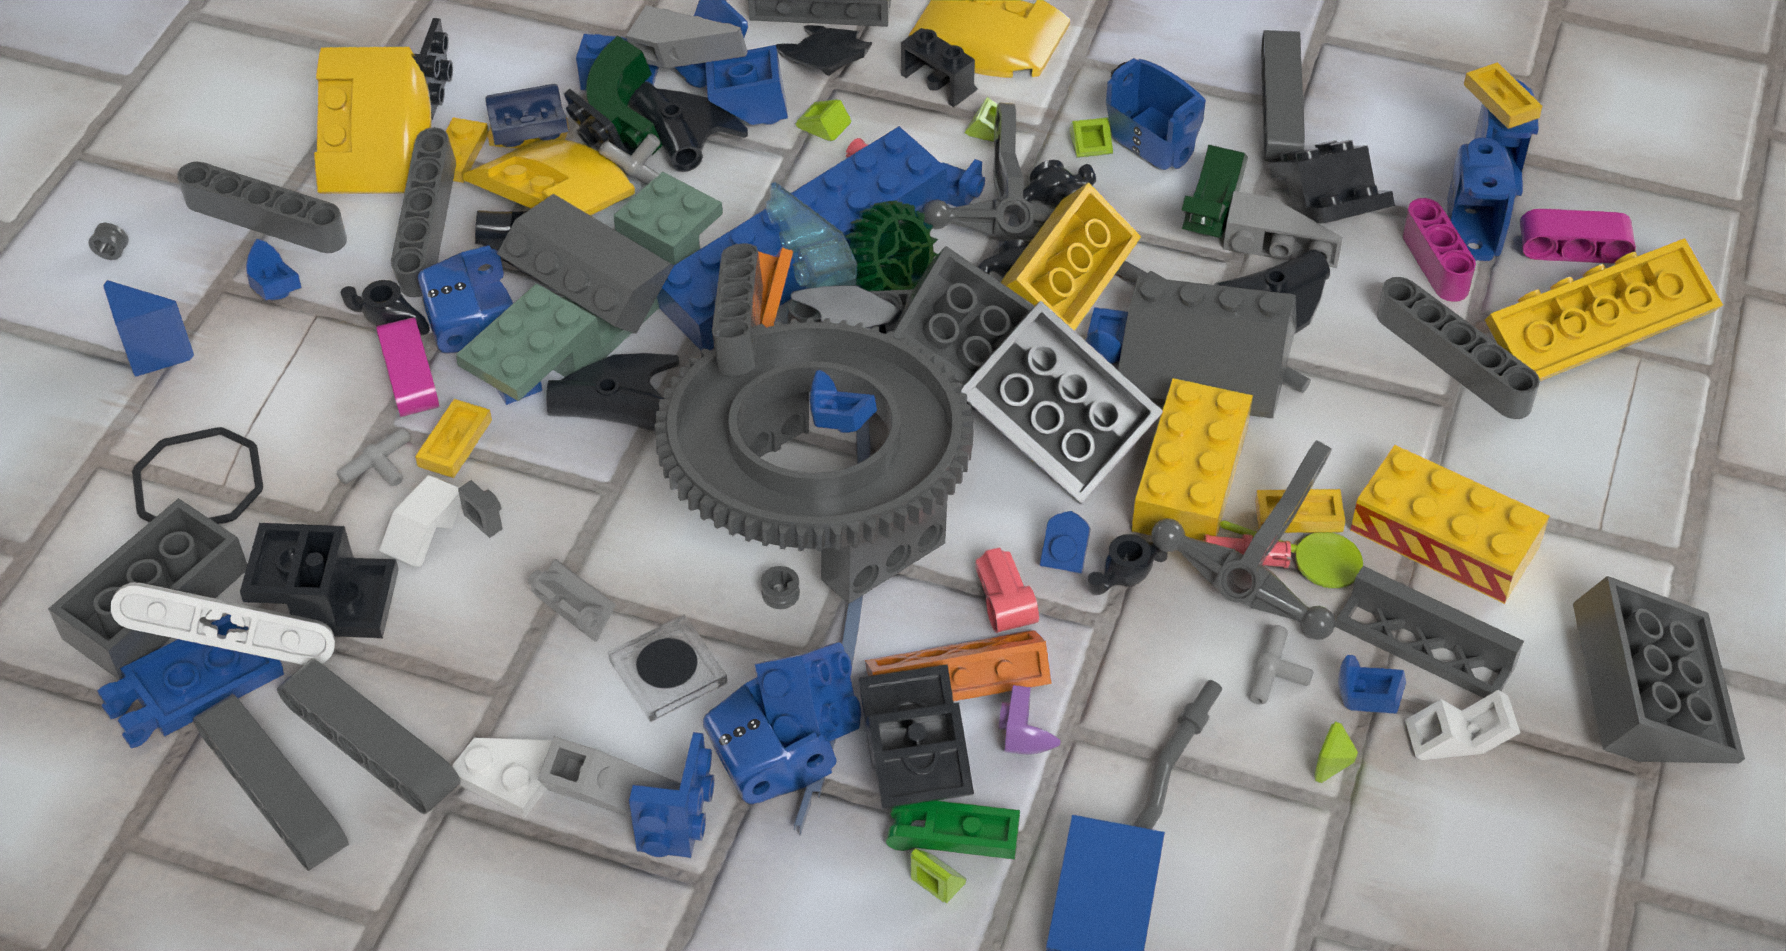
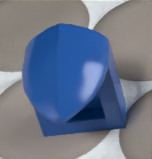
(269, 273)
(1107, 332)
(838, 409)
(1066, 542)
(1370, 688)

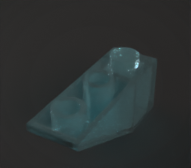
(817, 245)

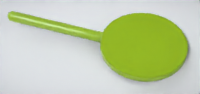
(1321, 557)

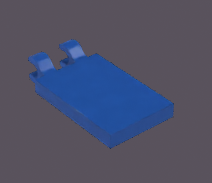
(182, 683)
(1105, 887)

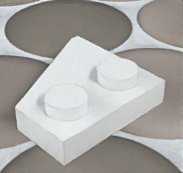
(504, 771)

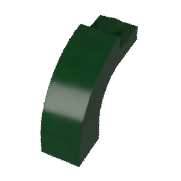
(611, 83)
(1211, 202)

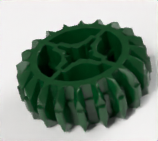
(891, 246)

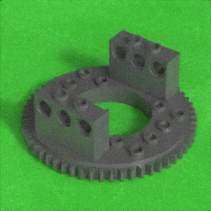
(861, 517)

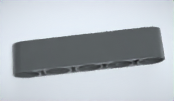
(1282, 93)
(262, 207)
(423, 208)
(738, 310)
(1458, 348)
(369, 736)
(271, 782)

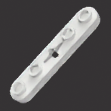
(179, 614)

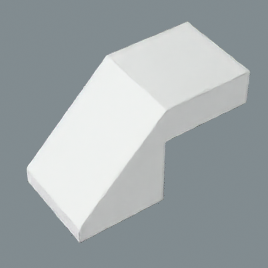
(415, 520)
(1449, 732)

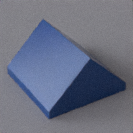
(148, 328)

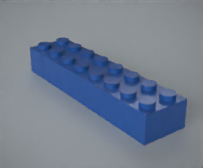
(881, 172)

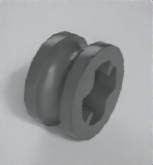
(108, 241)
(776, 576)

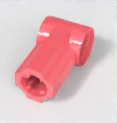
(1007, 599)

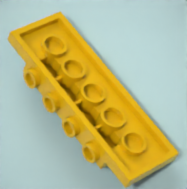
(1605, 309)

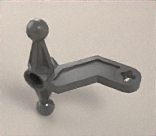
(1008, 179)
(1267, 590)

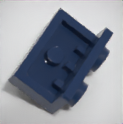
(526, 115)

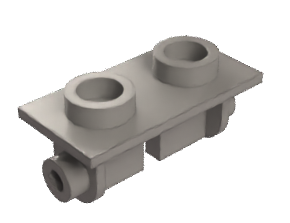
(572, 598)

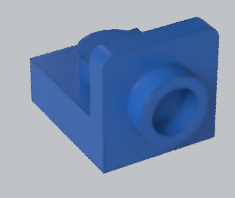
(964, 184)

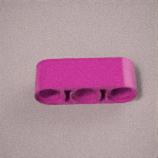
(1576, 235)
(1439, 249)
(407, 367)

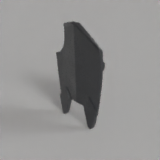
(826, 48)

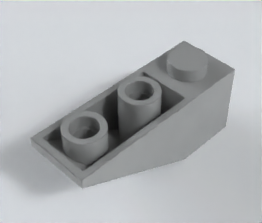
(682, 39)
(1274, 230)
(596, 776)

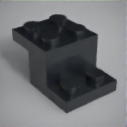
(1331, 181)
(320, 578)
(915, 737)

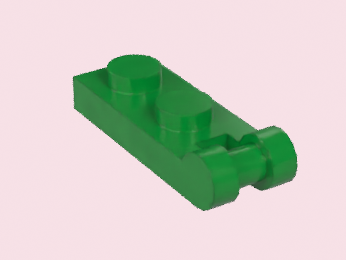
(955, 829)

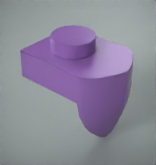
(1019, 735)

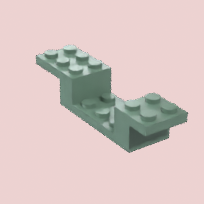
(558, 334)

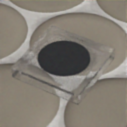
(667, 668)

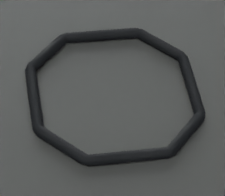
(136, 472)

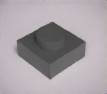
(481, 508)

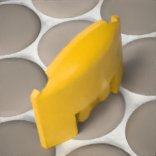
(998, 32)
(368, 118)
(556, 168)

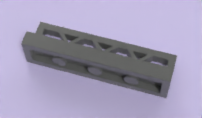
(822, 11)
(1434, 627)

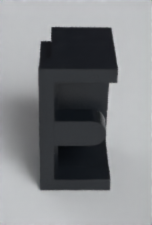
(946, 59)

